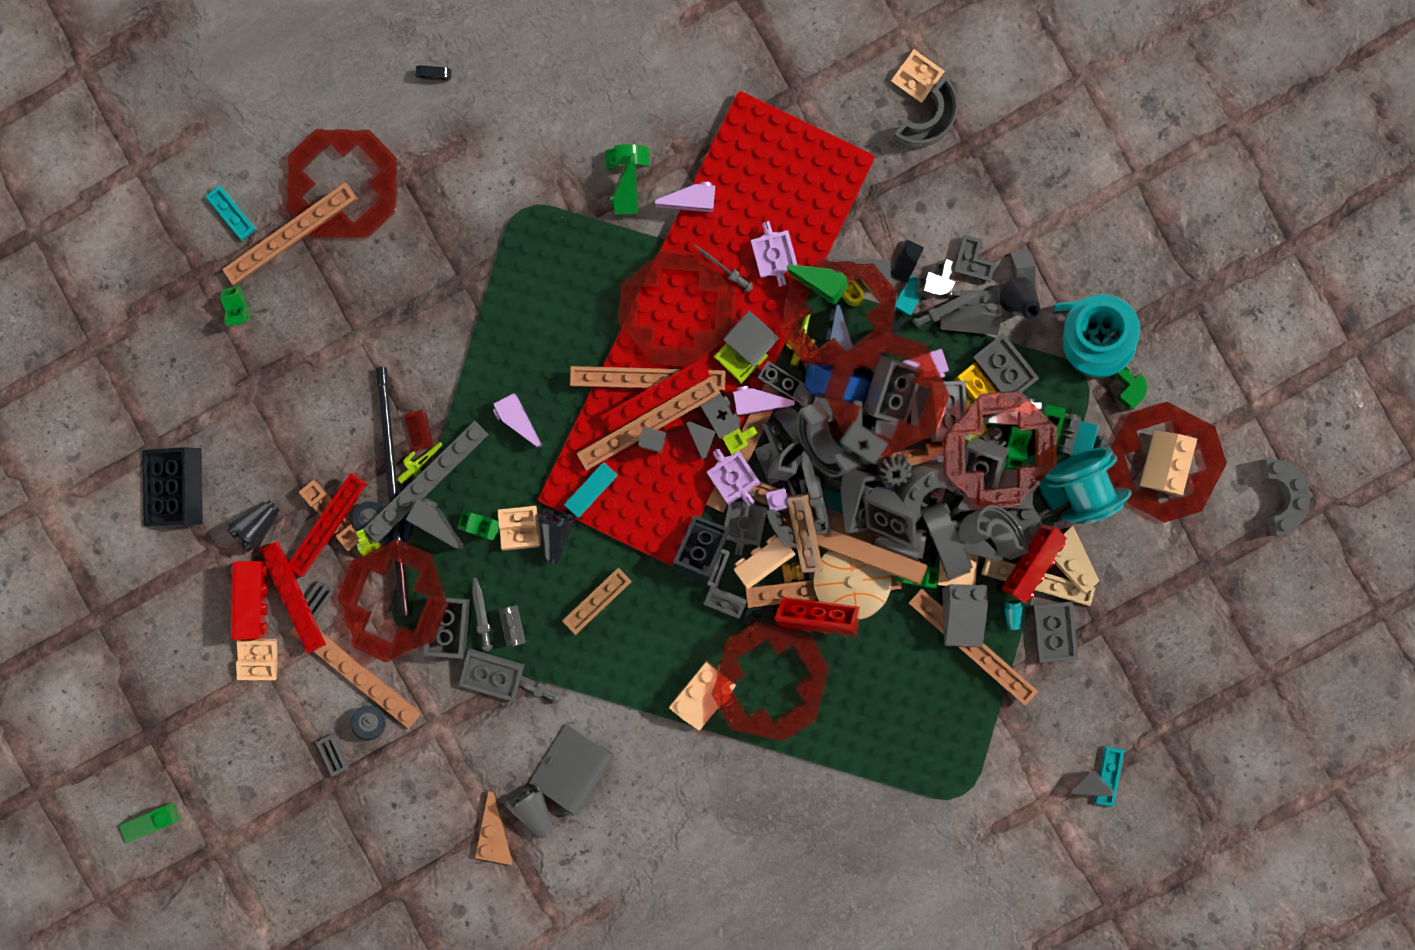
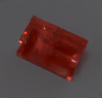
(419, 430)

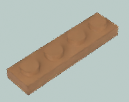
(804, 533)
(597, 601)

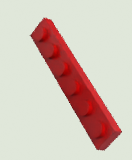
(655, 395)
(327, 524)
(292, 597)

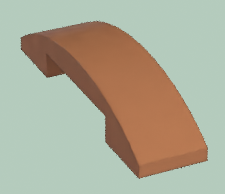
(920, 455)
(319, 500)

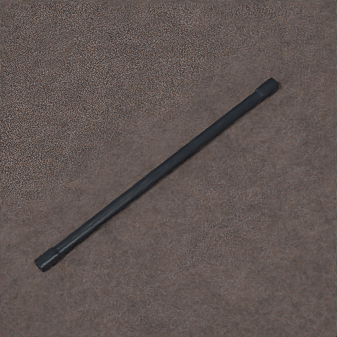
(382, 383)

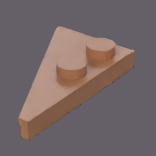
(492, 839)

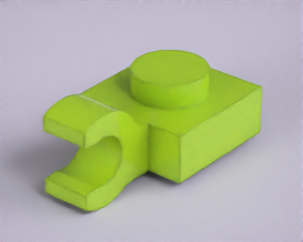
(737, 440)
(366, 544)

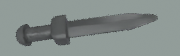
(734, 275)
(935, 314)
(815, 499)
(483, 626)
(540, 689)

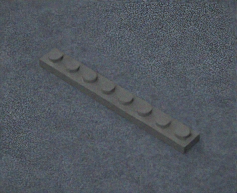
(426, 481)

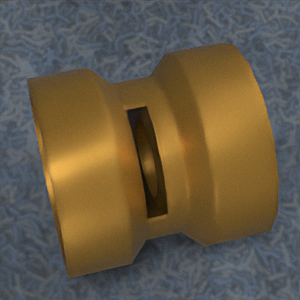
(792, 571)

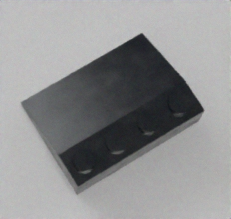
(172, 486)

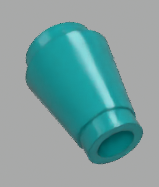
(1013, 614)

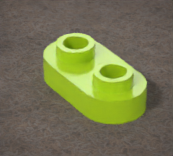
(853, 291)

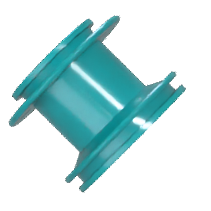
(1091, 356)
(1088, 486)

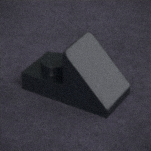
(907, 260)

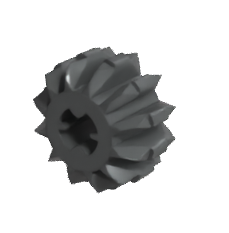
(887, 468)

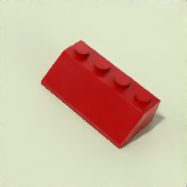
(1033, 565)
(248, 600)
(818, 616)

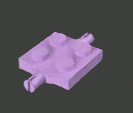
(773, 253)
(733, 477)

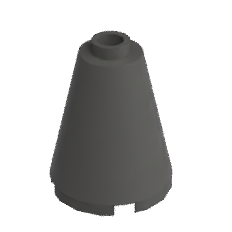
(917, 554)
(531, 810)

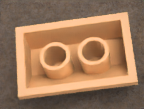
(1168, 462)
(763, 561)
(695, 700)

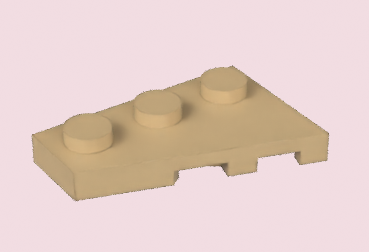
(1075, 563)

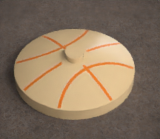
(851, 584)

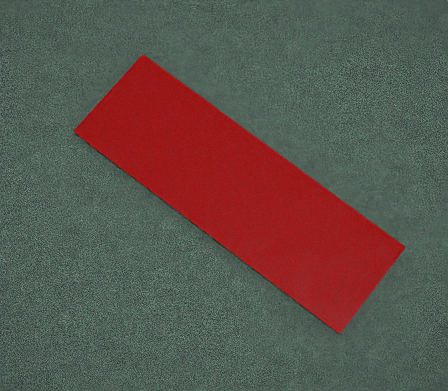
(762, 172)

